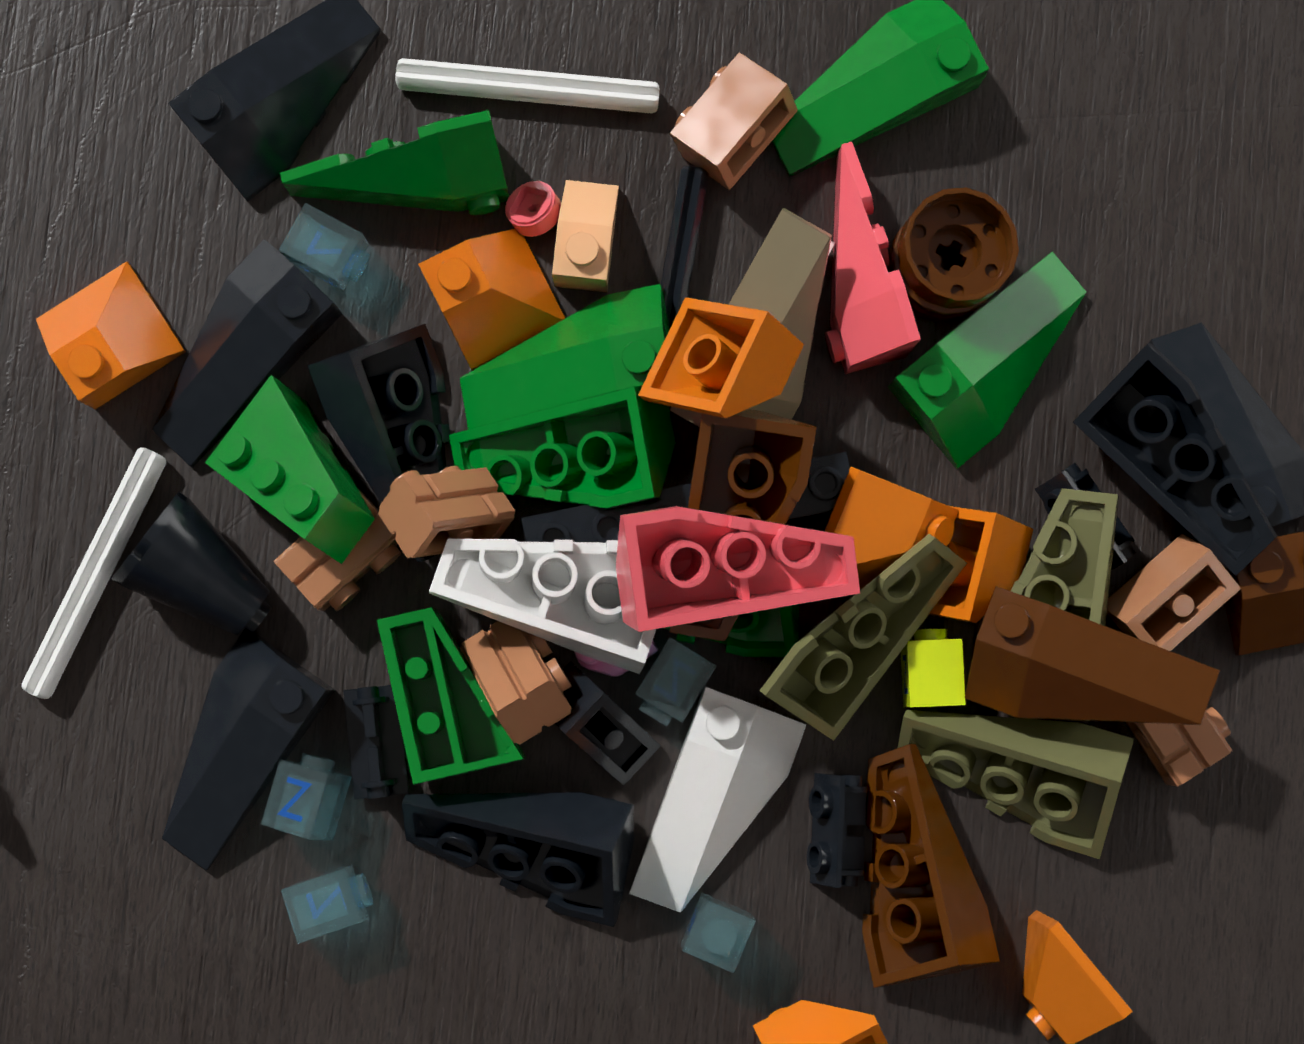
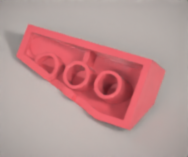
(868, 305)
(711, 565)

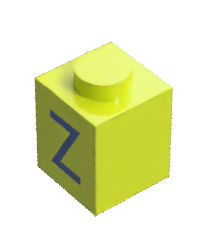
(933, 670)

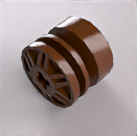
(975, 236)

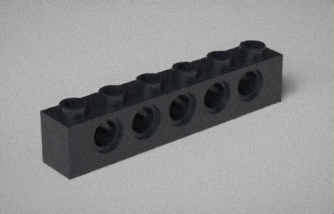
(602, 524)

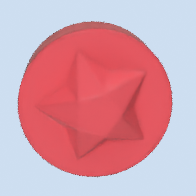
(533, 208)

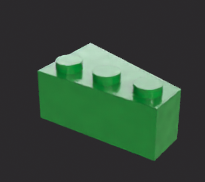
(292, 472)
(439, 701)

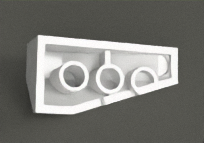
(548, 590)
(719, 785)

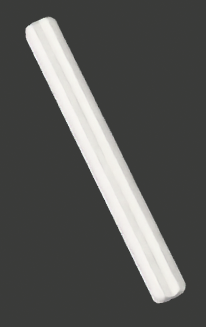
(527, 85)
(93, 573)

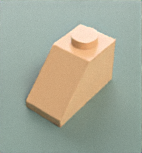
(585, 236)

